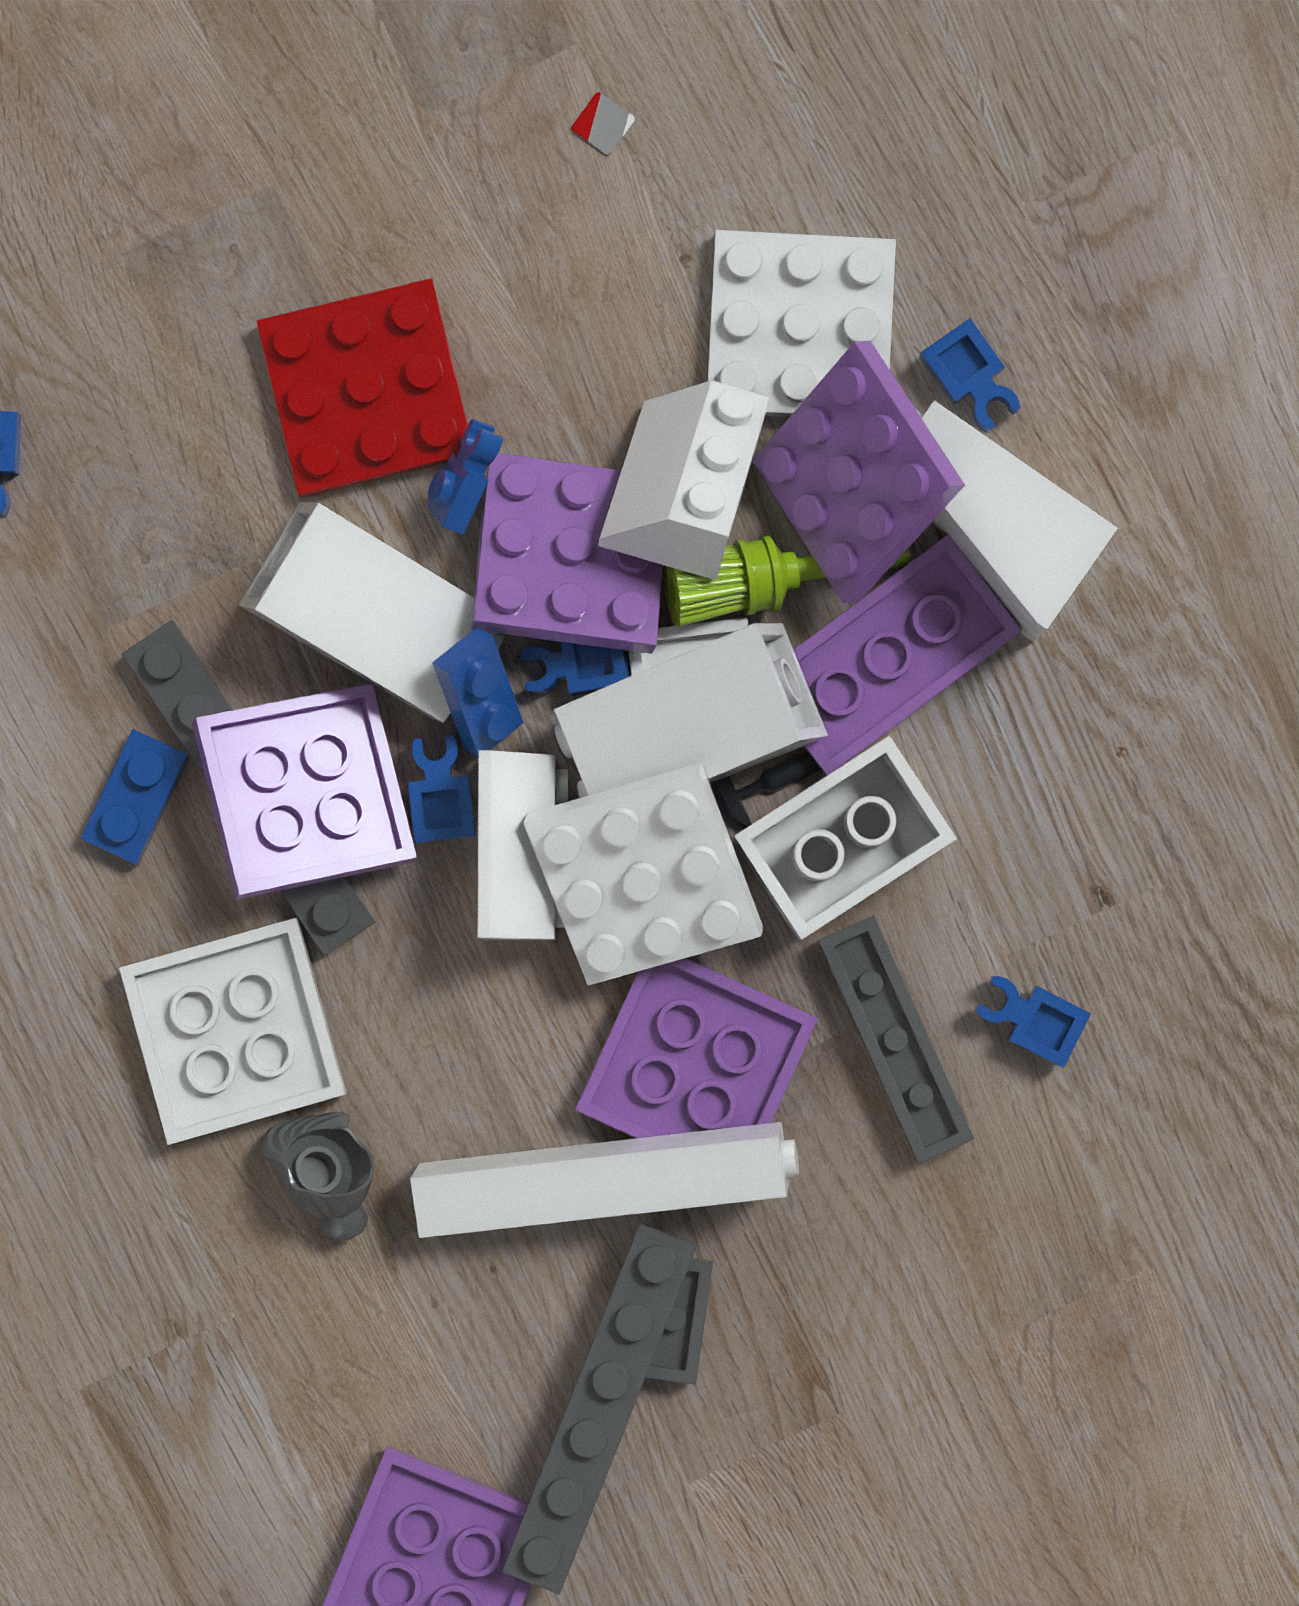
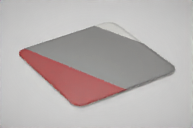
(603, 123)

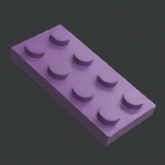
(899, 650)

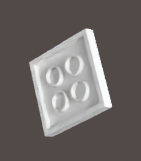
(794, 307)
(644, 874)
(232, 1031)

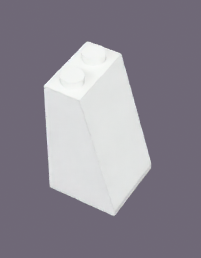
(1015, 525)
(362, 605)
(712, 706)

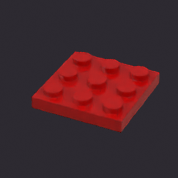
(364, 387)

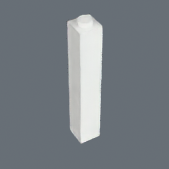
(603, 1179)

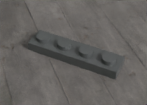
(895, 1039)

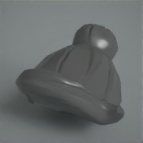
(323, 1170)

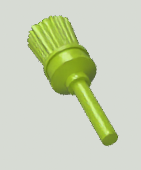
(749, 580)

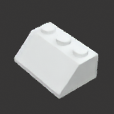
(685, 477)
(511, 884)

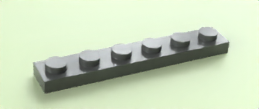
(187, 691)
(599, 1408)

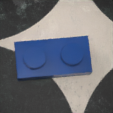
(478, 691)
(135, 797)

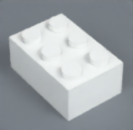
(844, 838)

